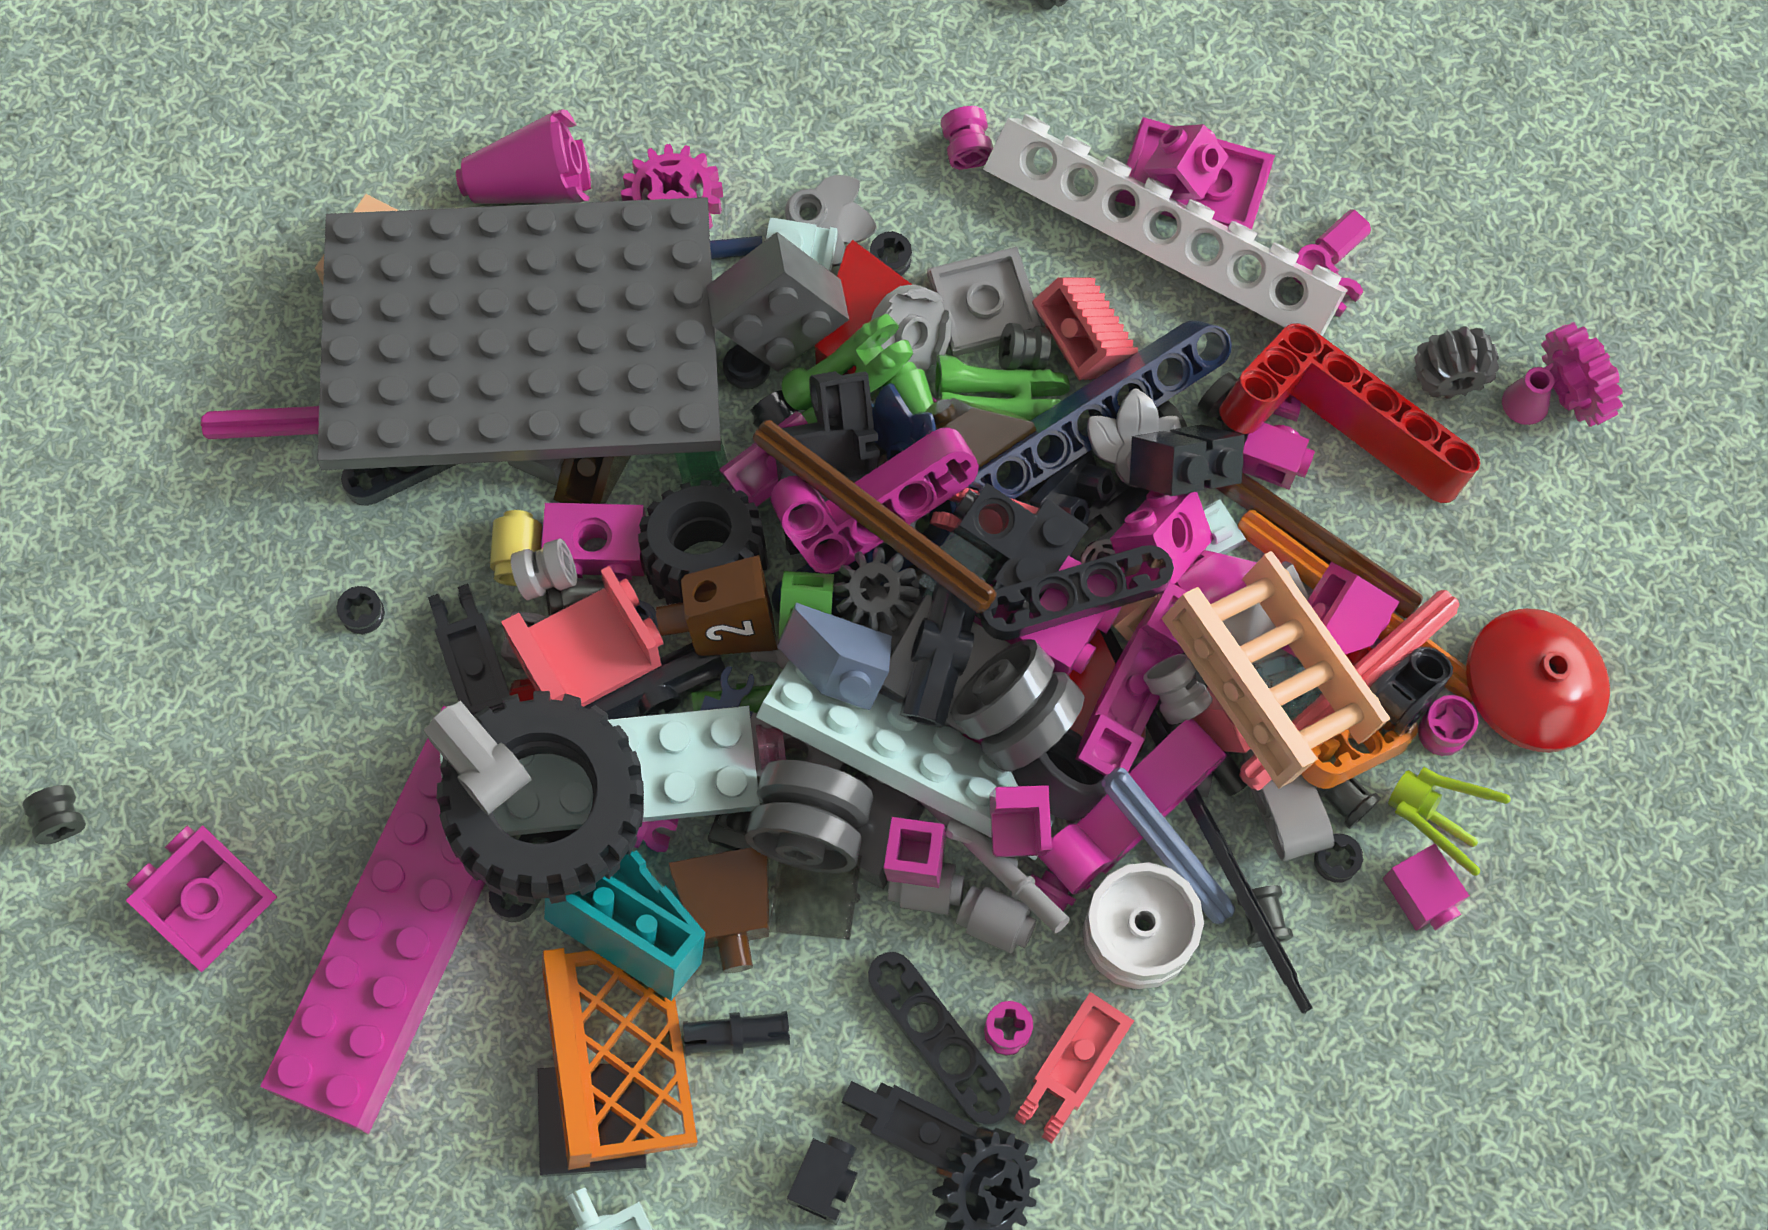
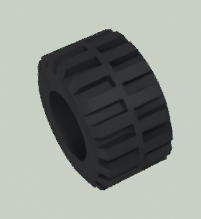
(694, 517)

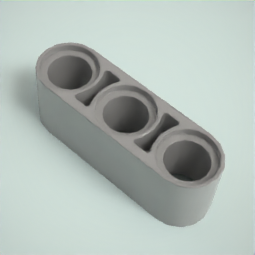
(1293, 817)

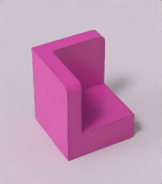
(1020, 821)

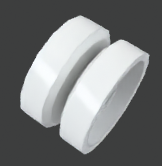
(1137, 956)

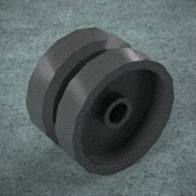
(1017, 705)
(809, 816)

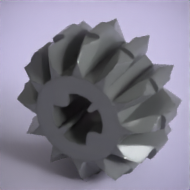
(1456, 362)
(874, 574)

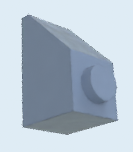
(837, 655)

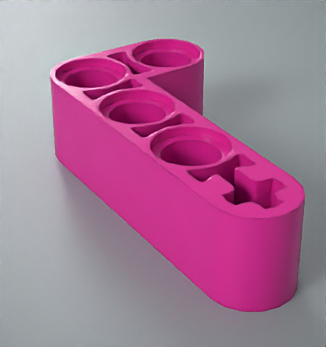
(936, 465)
(1106, 834)

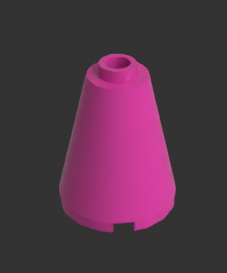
(529, 166)

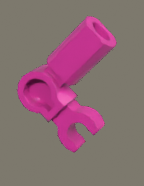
(1333, 247)

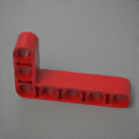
(1355, 404)

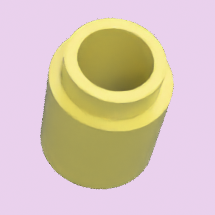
(509, 535)

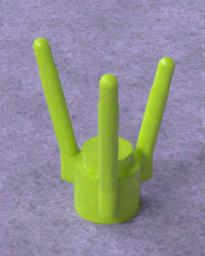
(1417, 801)

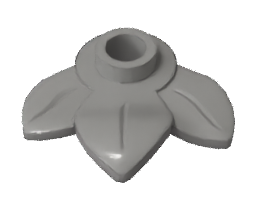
(834, 209)
(1113, 437)

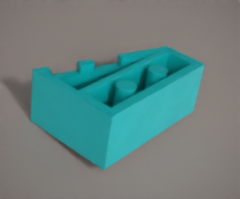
(634, 926)

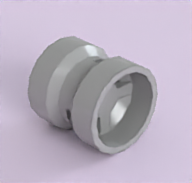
(543, 569)
(1178, 689)

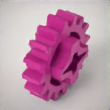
(673, 178)
(1582, 374)

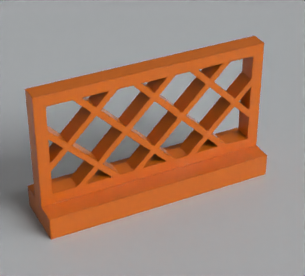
(574, 1071)

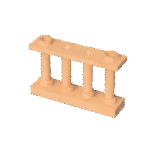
(1242, 691)

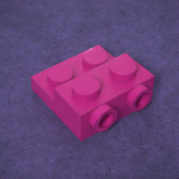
(199, 896)

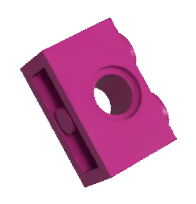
(612, 522)
(1169, 523)

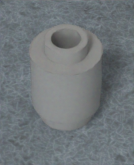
(930, 898)
(996, 919)

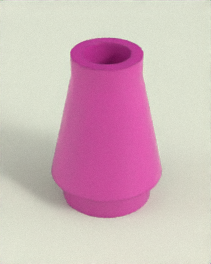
(1529, 397)

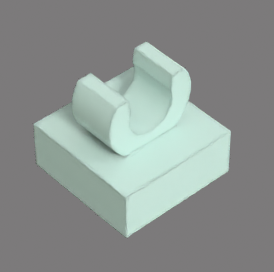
(1223, 528)

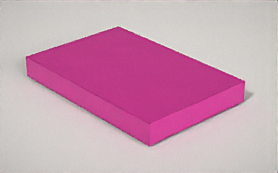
(1238, 185)

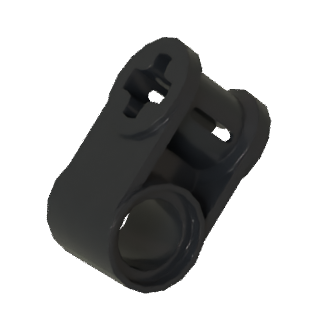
(1412, 686)

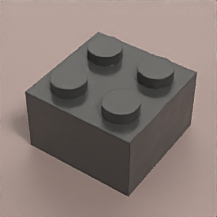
(777, 302)

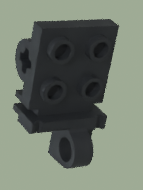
(842, 429)

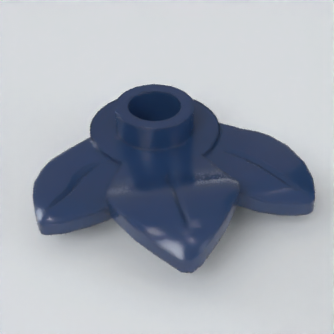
(896, 424)

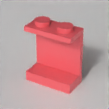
(587, 645)

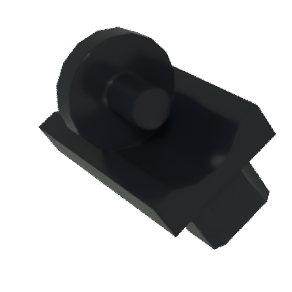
(1076, 487)

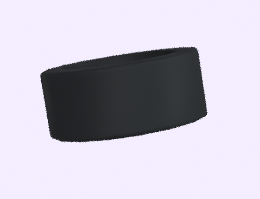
(1072, 785)

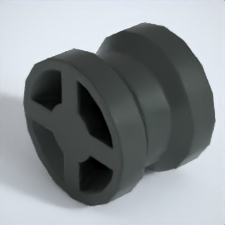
(1024, 347)
(53, 814)

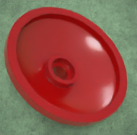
(1521, 693)

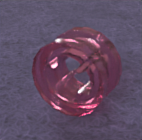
(770, 744)

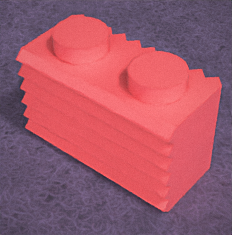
(1083, 326)

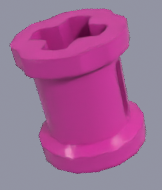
(1021, 1019)

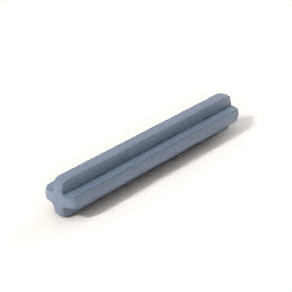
(1167, 843)

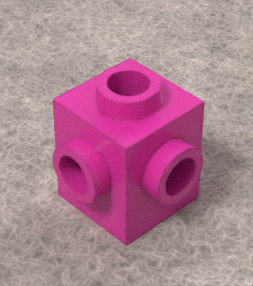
(1187, 161)

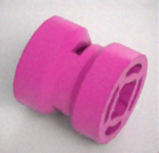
(967, 138)
(1452, 716)

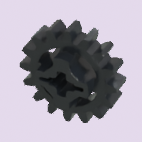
(991, 1160)

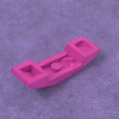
(1126, 702)

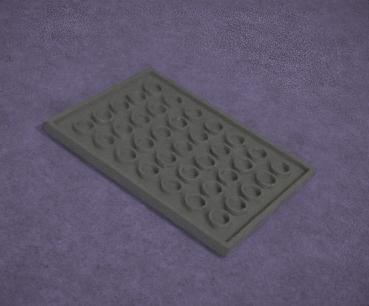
(517, 334)

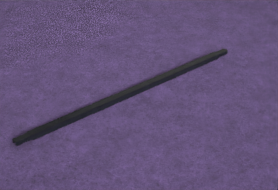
(1229, 864)

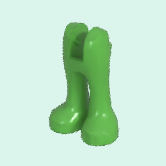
(860, 350)
(956, 377)

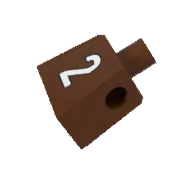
(723, 610)

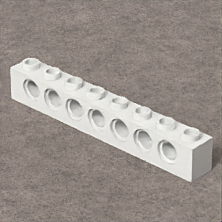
(1014, 163)

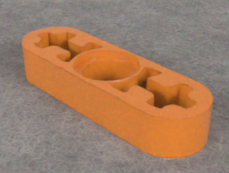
(1352, 762)

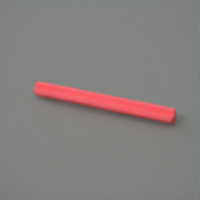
(1384, 656)

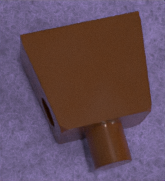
(728, 900)

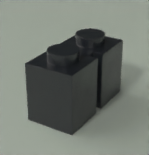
(1186, 459)

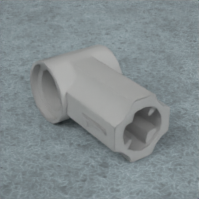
(484, 767)

